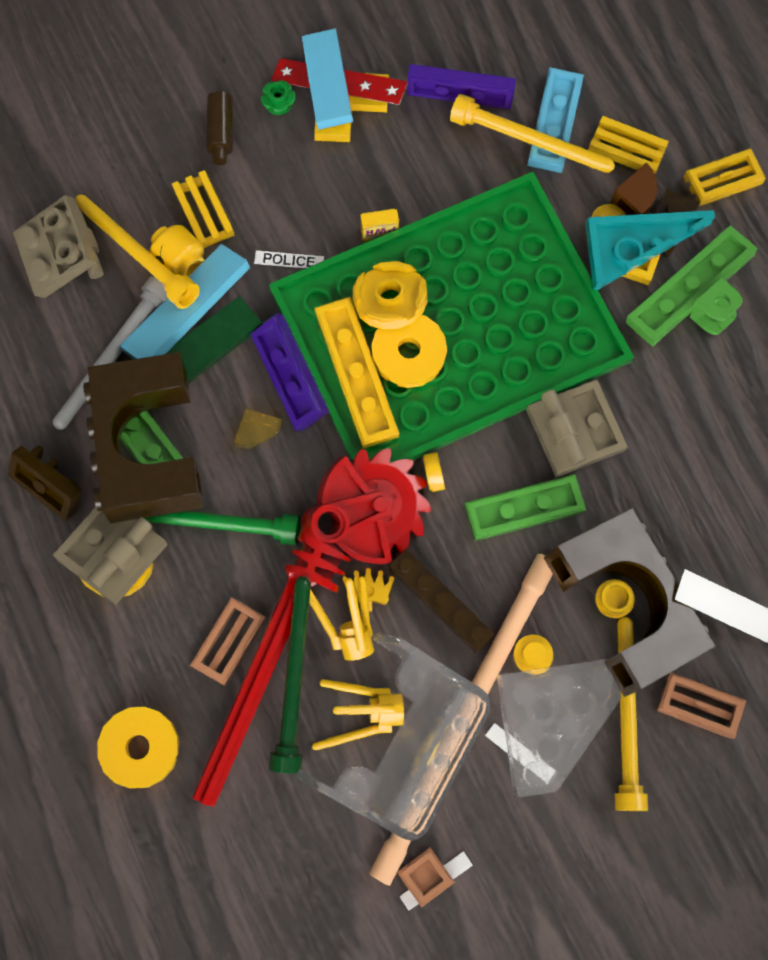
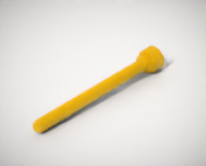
(468, 112)
(180, 289)
(630, 792)

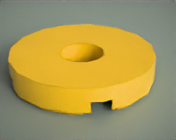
(390, 312)
(411, 371)
(114, 744)

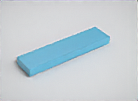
(170, 323)

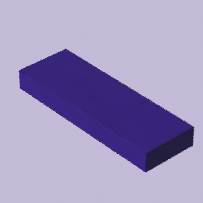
(448, 84)
(289, 372)

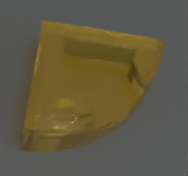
(256, 429)

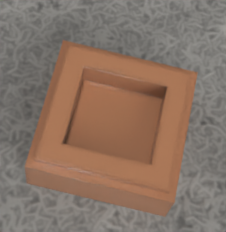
(425, 877)

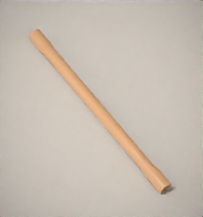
(532, 588)

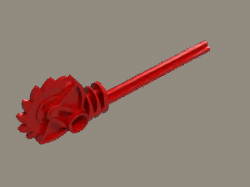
(371, 511)

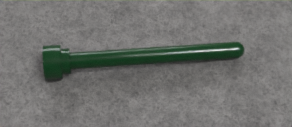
(286, 756)

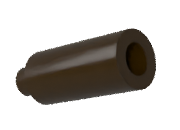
(219, 126)

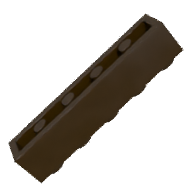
(441, 601)

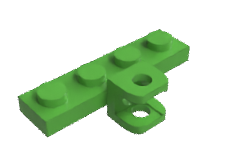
(697, 290)

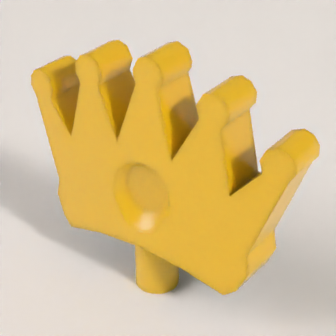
(376, 590)

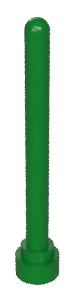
(282, 528)

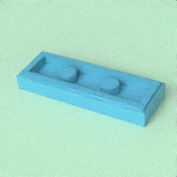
(327, 79)
(556, 116)

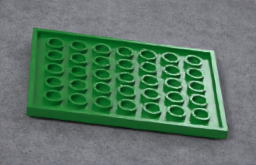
(505, 297)

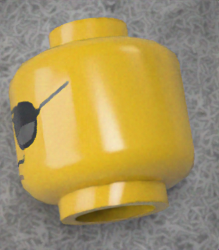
(177, 249)

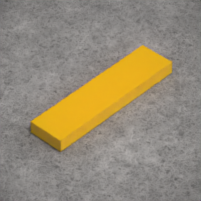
(356, 372)

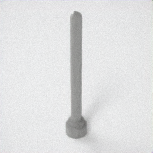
(152, 297)

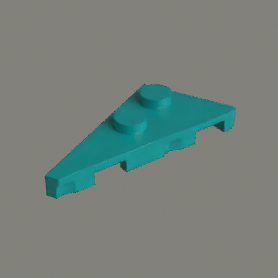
(629, 241)

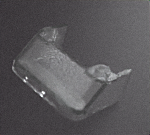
(423, 753)

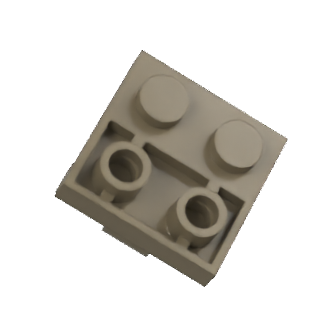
(57, 247)
(576, 428)
(110, 554)

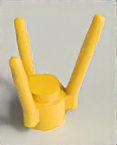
(356, 634)
(385, 710)

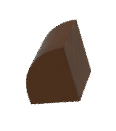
(637, 192)

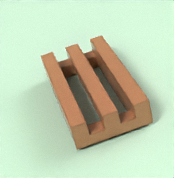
(216, 631)
(668, 694)

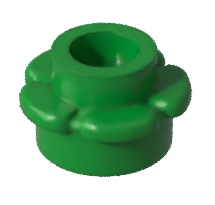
(278, 105)

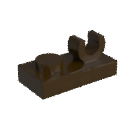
(44, 482)

